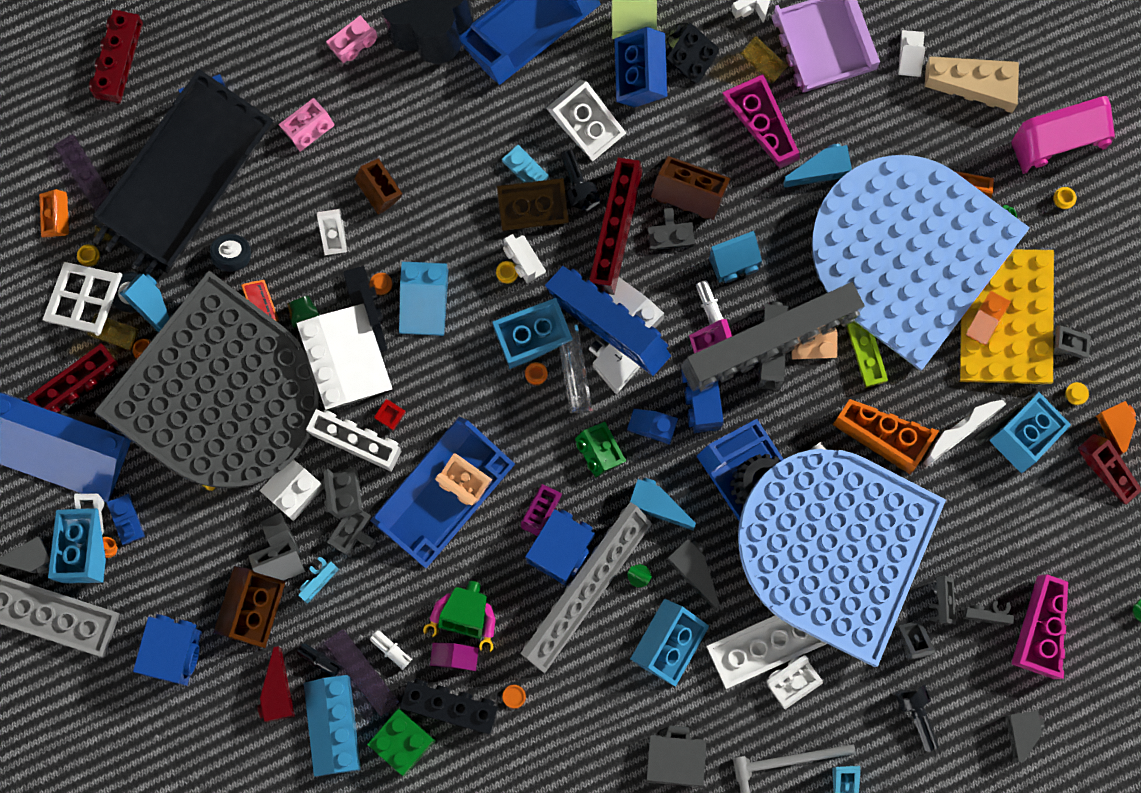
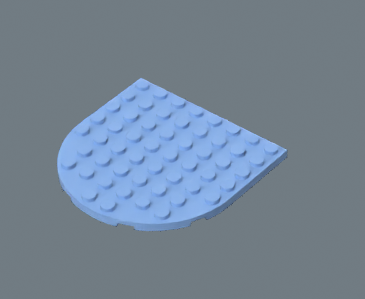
(913, 246)
(836, 546)

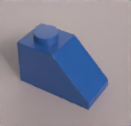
(653, 425)

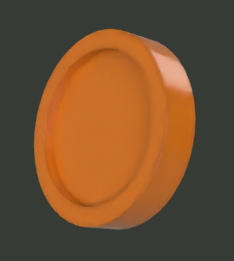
(514, 696)

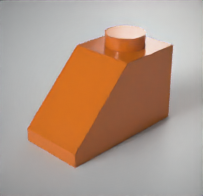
(988, 318)
(1118, 425)

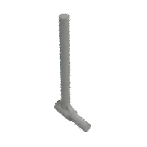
(744, 767)

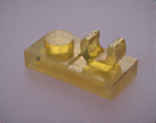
(763, 59)
(116, 333)

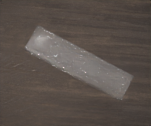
(575, 373)

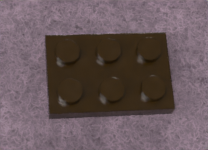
(532, 204)

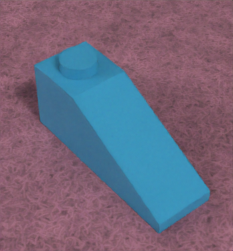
(827, 165)
(146, 300)
(658, 504)

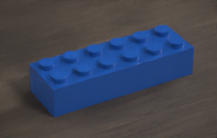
(609, 320)

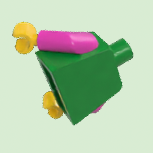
(464, 613)

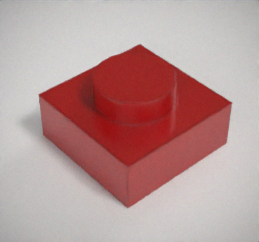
(389, 414)

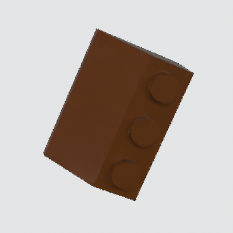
(690, 188)
(249, 607)

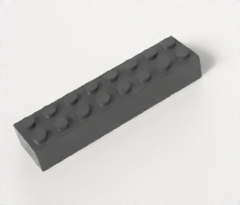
(772, 336)

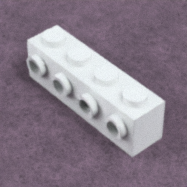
(354, 440)

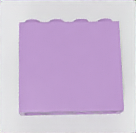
(825, 41)

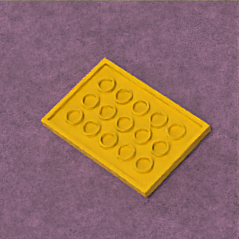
(1024, 338)

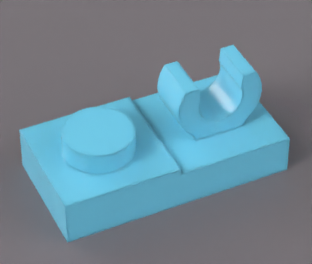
(524, 166)
(311, 588)

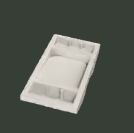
(951, 437)

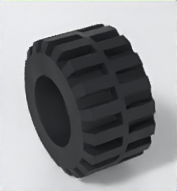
(744, 475)

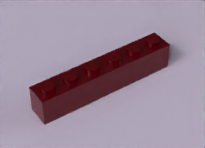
(616, 225)

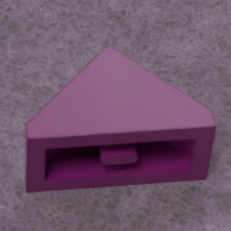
(454, 656)

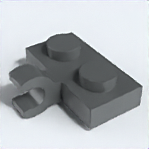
(670, 234)
(351, 530)

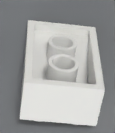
(586, 119)
(637, 304)

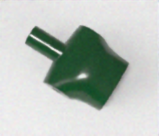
(301, 310)

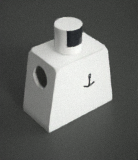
(612, 365)

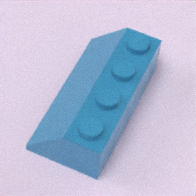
(332, 725)

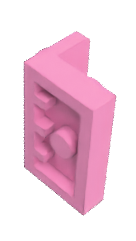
(352, 39)
(307, 124)

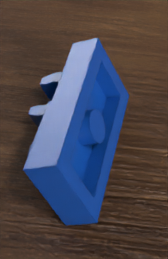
(126, 519)

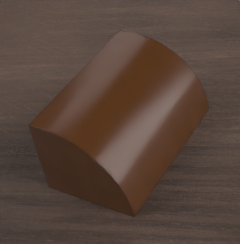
(378, 186)

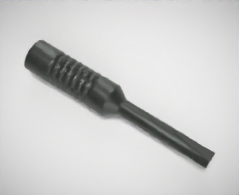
(994, 427)

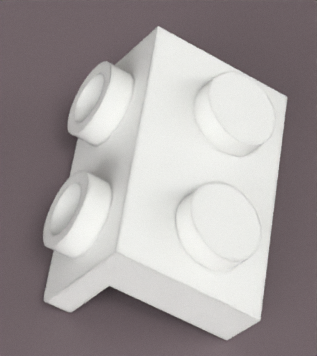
(524, 258)
(794, 681)

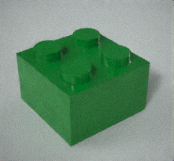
(401, 742)

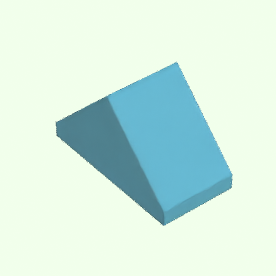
(846, 779)

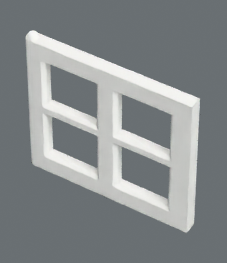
(82, 298)

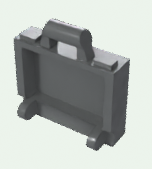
(676, 759)

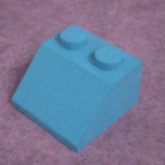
(735, 257)

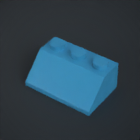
(669, 642)

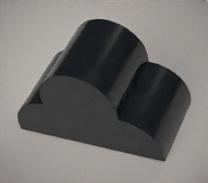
(429, 27)

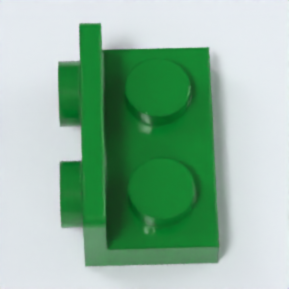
(599, 449)

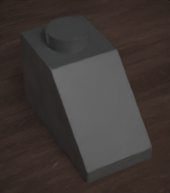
(30, 557)
(278, 561)
(1024, 733)

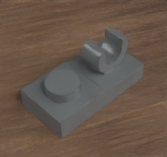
(946, 601)
(977, 613)

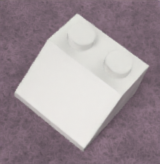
(292, 489)

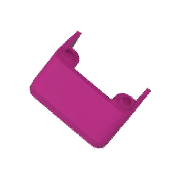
(1063, 131)

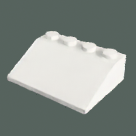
(344, 356)

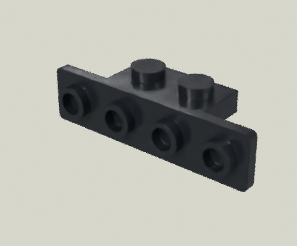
(362, 293)

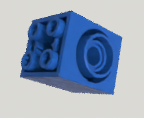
(561, 547)
(168, 650)

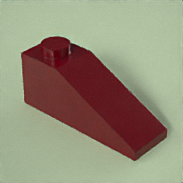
(1110, 467)
(275, 694)

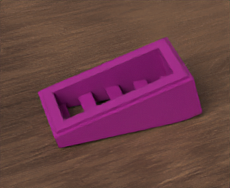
(531, 526)

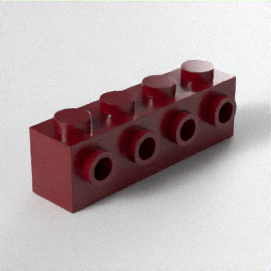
(116, 56)
(75, 380)

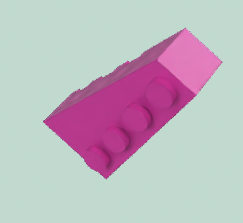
(761, 116)
(1043, 629)

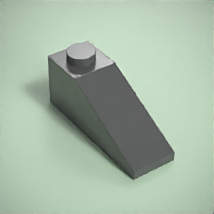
(693, 568)

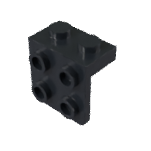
(690, 51)

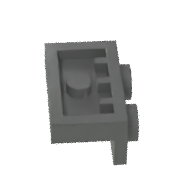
(342, 492)

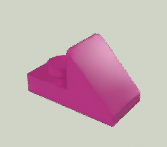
(710, 335)

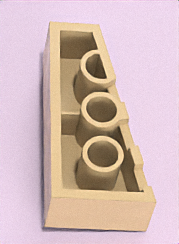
(975, 80)

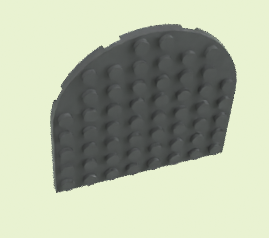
(217, 392)

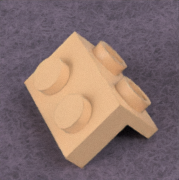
(821, 347)
(463, 480)

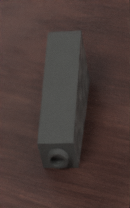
(772, 372)

